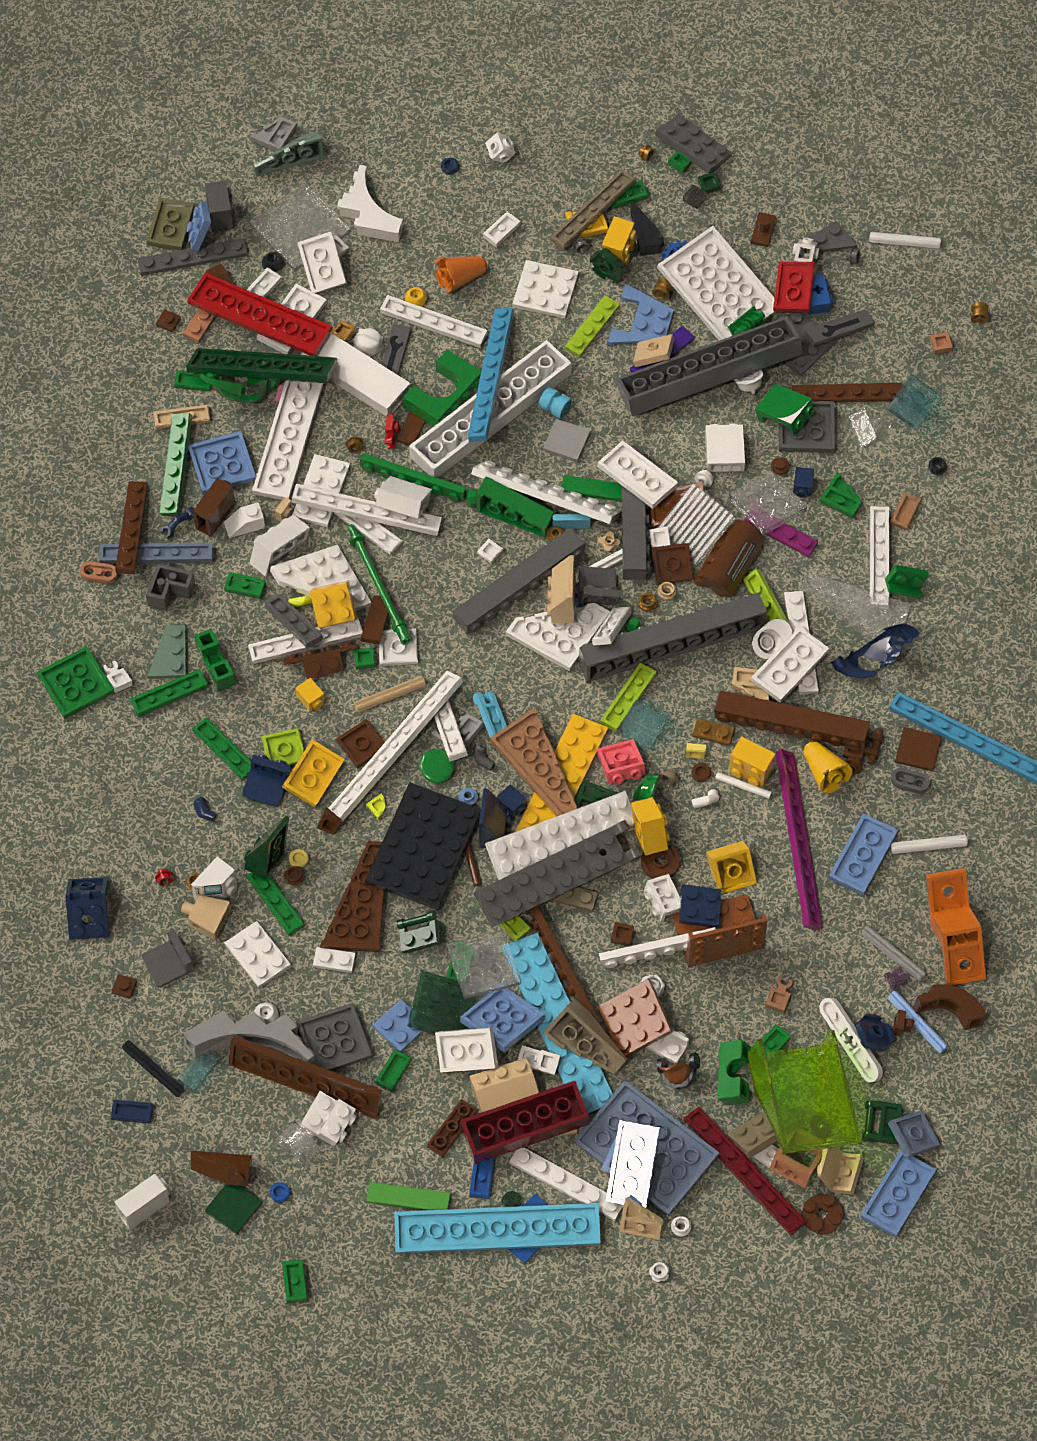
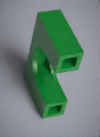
(435, 409)

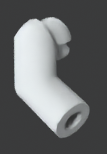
(711, 798)

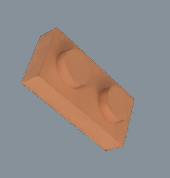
(198, 325)

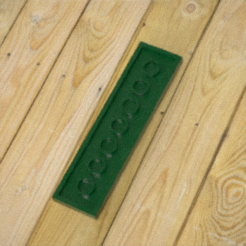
(262, 365)

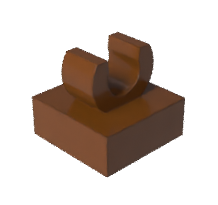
(901, 1024)

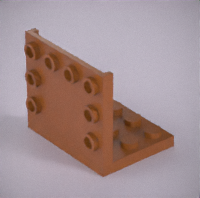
(735, 935)

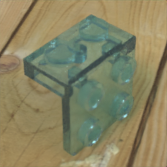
(644, 723)

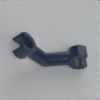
(178, 519)

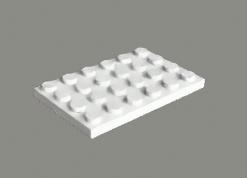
(715, 282)

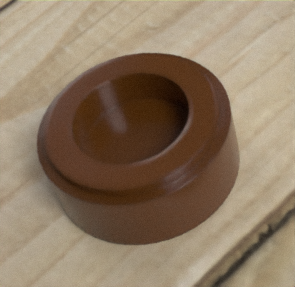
(701, 772)

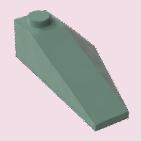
(297, 152)

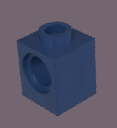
(803, 482)
(513, 800)

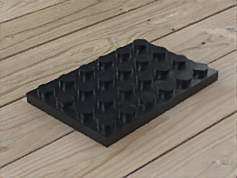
(423, 846)

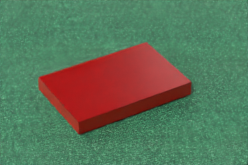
(794, 286)

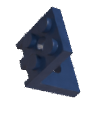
(83, 898)

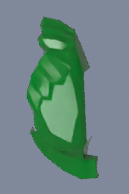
(235, 392)

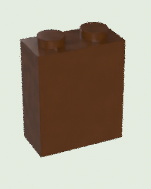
(214, 507)

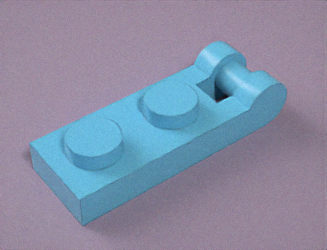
(490, 712)

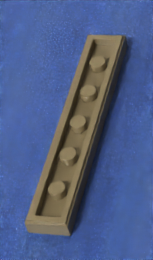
(592, 209)

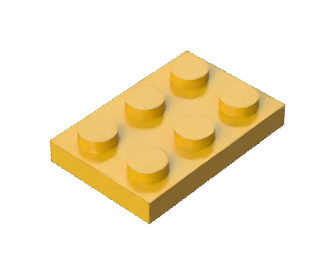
(313, 773)

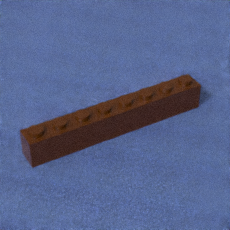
(792, 720)

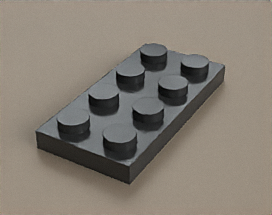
(693, 143)

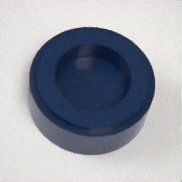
(449, 166)

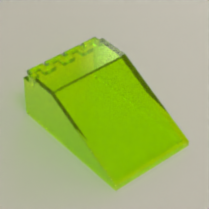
(805, 1096)

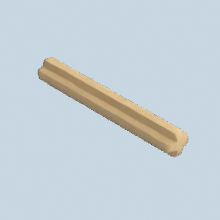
(389, 694)

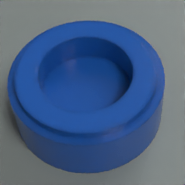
(279, 1192)

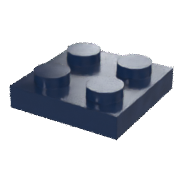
(699, 906)

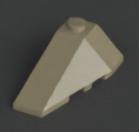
(582, 1034)

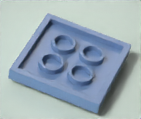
(222, 459)
(507, 1015)

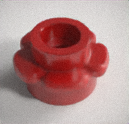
(164, 874)

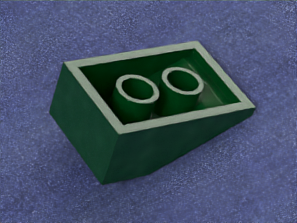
(267, 849)

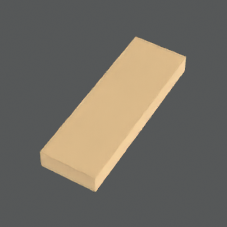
(199, 414)

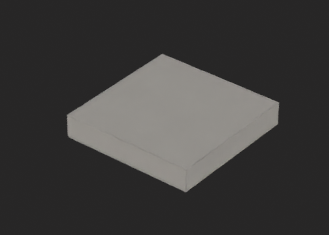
(566, 440)

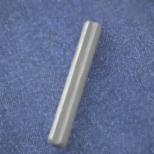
(892, 952)

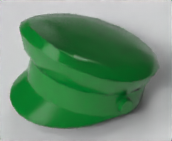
(436, 766)
(647, 788)

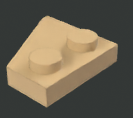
(743, 683)
(640, 1221)

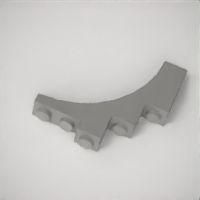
(220, 1029)

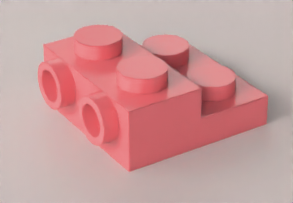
(621, 762)

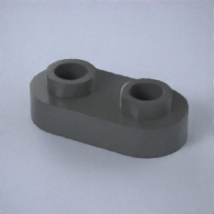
(910, 780)

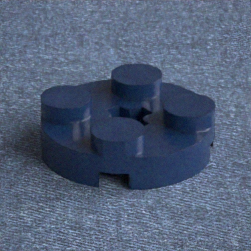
(874, 1033)

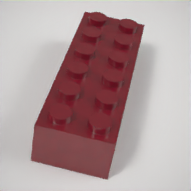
(524, 1122)

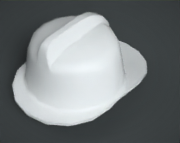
(368, 341)
(750, 381)
(771, 637)

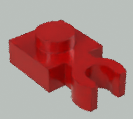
(391, 428)

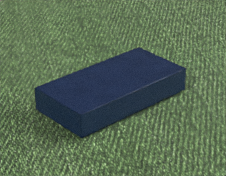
(132, 1111)

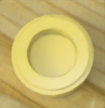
(298, 858)

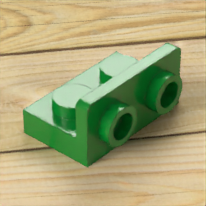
(906, 581)

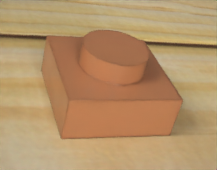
(941, 343)

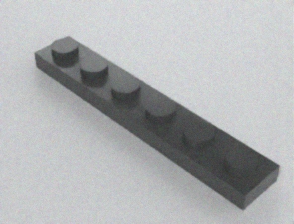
(190, 257)

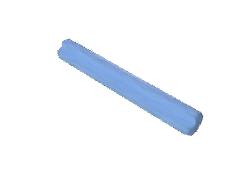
(919, 1023)

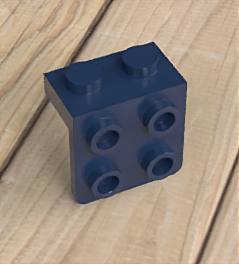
(266, 780)

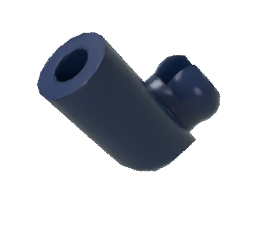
(201, 809)

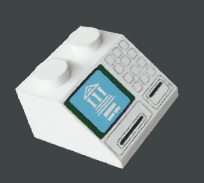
(215, 881)

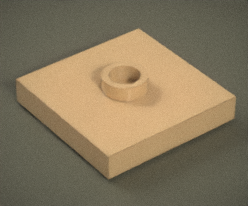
(653, 350)

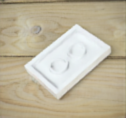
(322, 262)
(257, 954)
(466, 1049)

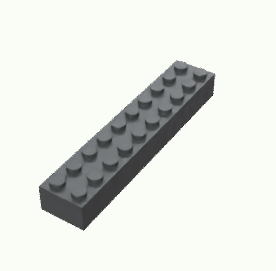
(709, 366)
(673, 637)

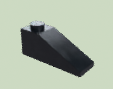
(647, 234)

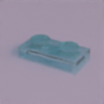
(198, 1071)

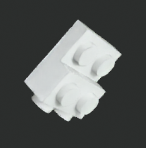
(329, 1118)

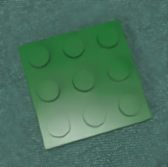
(75, 682)

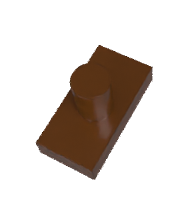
(763, 229)

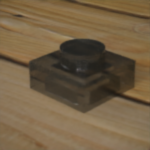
(695, 196)

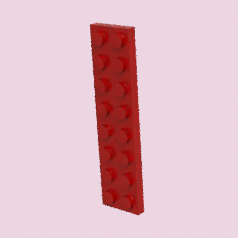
(259, 314)

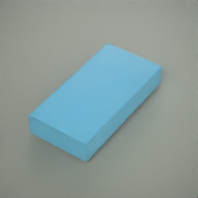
(571, 521)

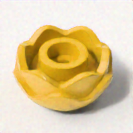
(416, 291)

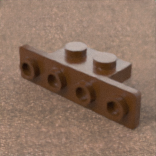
(322, 662)

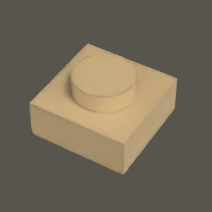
(284, 509)

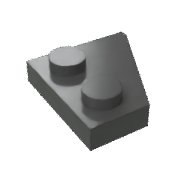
(832, 238)

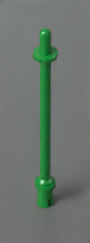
(399, 626)

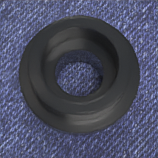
(937, 461)

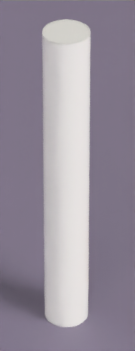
(743, 785)

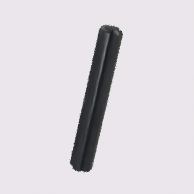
(154, 1069)

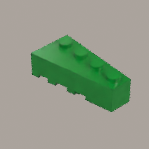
(513, 508)

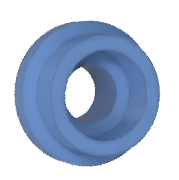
(474, 797)

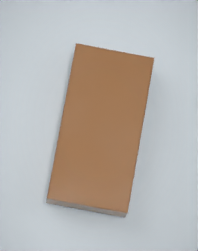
(905, 511)

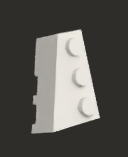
(277, 542)

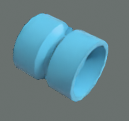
(554, 402)

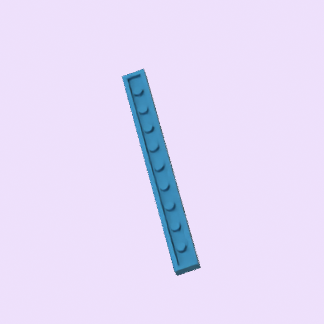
(490, 375)
(965, 736)

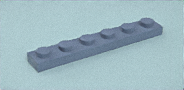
(162, 553)

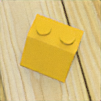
(731, 867)

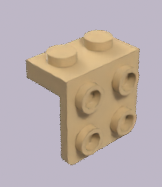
(839, 1170)

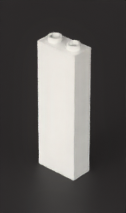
(364, 376)

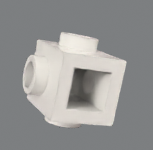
(500, 147)
(801, 255)

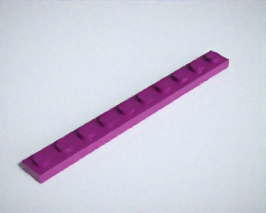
(798, 840)

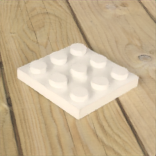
(545, 289)

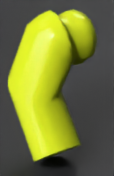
(300, 601)

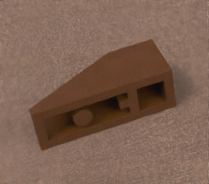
(224, 1167)

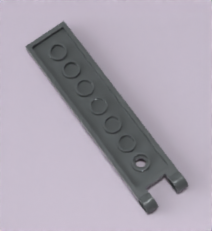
(554, 875)

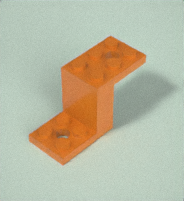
(955, 927)

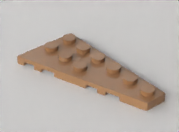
(532, 757)

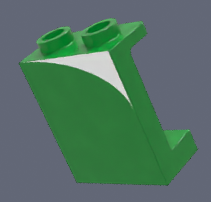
(785, 408)

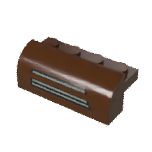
(730, 558)

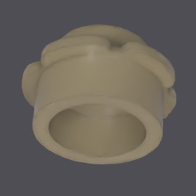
(671, 774)

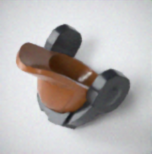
(679, 1074)

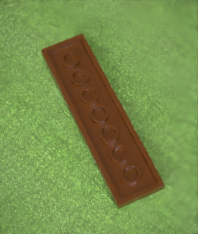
(303, 1076)

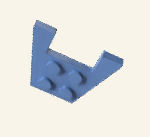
(650, 321)

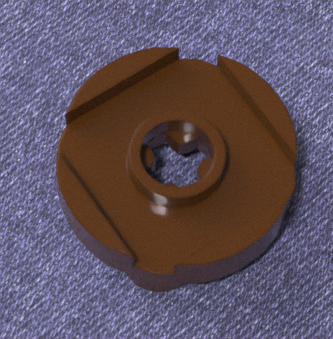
(655, 870)
(827, 1204)

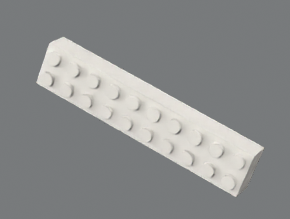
(517, 391)

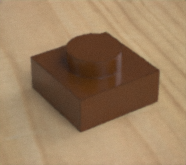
(168, 320)
(622, 934)
(124, 986)

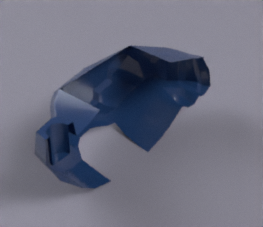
(883, 648)

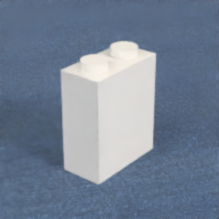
(724, 448)
(403, 497)
(142, 1201)

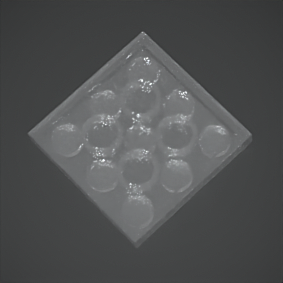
(767, 502)
(483, 964)

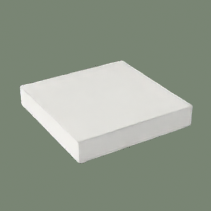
(394, 653)

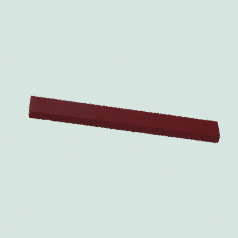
(745, 1171)

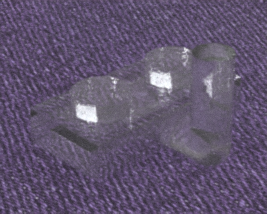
(865, 428)

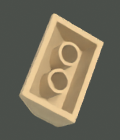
(562, 592)
(503, 1084)

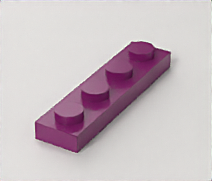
(792, 538)

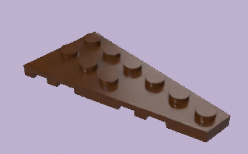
(359, 911)

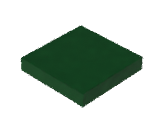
(233, 1207)

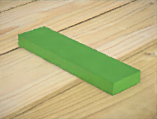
(407, 1197)

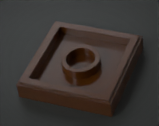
(672, 563)
(360, 743)
(917, 749)

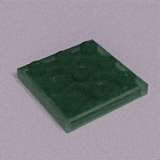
(438, 1004)

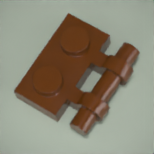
(872, 752)

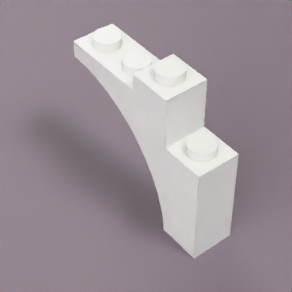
(368, 216)

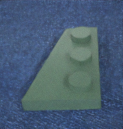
(171, 654)

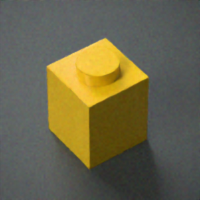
(310, 695)

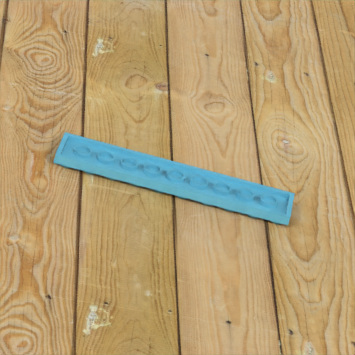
(545, 992)
(497, 1228)

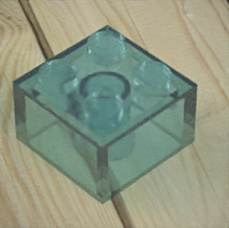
(913, 402)

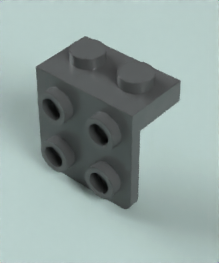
(169, 960)

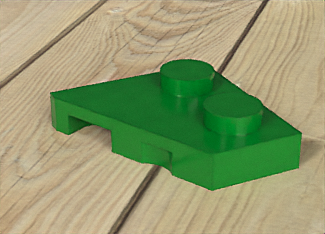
(841, 497)

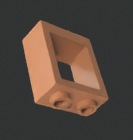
(800, 1173)

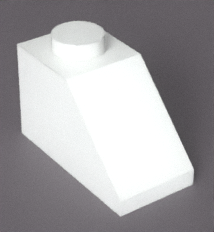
(245, 520)

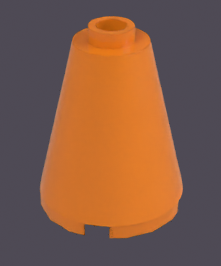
(458, 271)

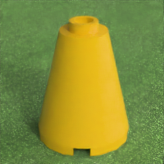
(826, 767)

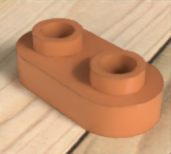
(99, 572)

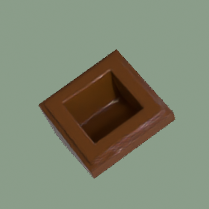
(329, 821)

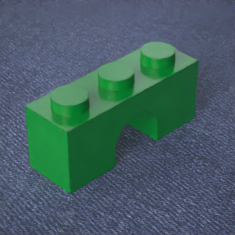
(214, 661)
(732, 1057)

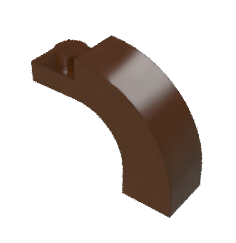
(955, 1000)

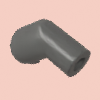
(481, 758)

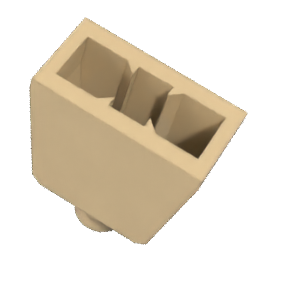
(207, 915)

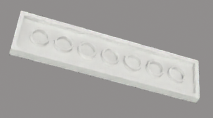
(287, 439)
(539, 489)
(553, 835)

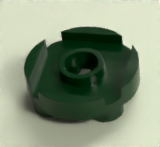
(607, 265)

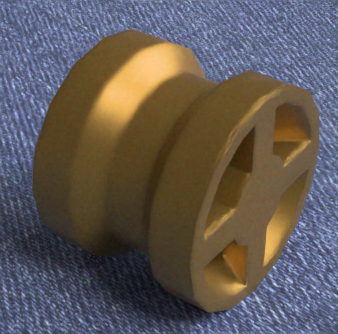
(662, 289)
(979, 312)

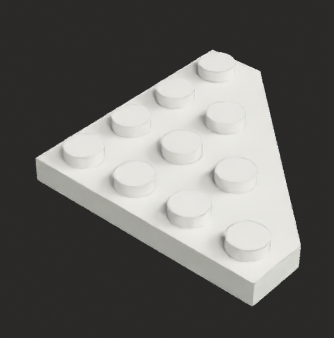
(317, 570)
(558, 640)

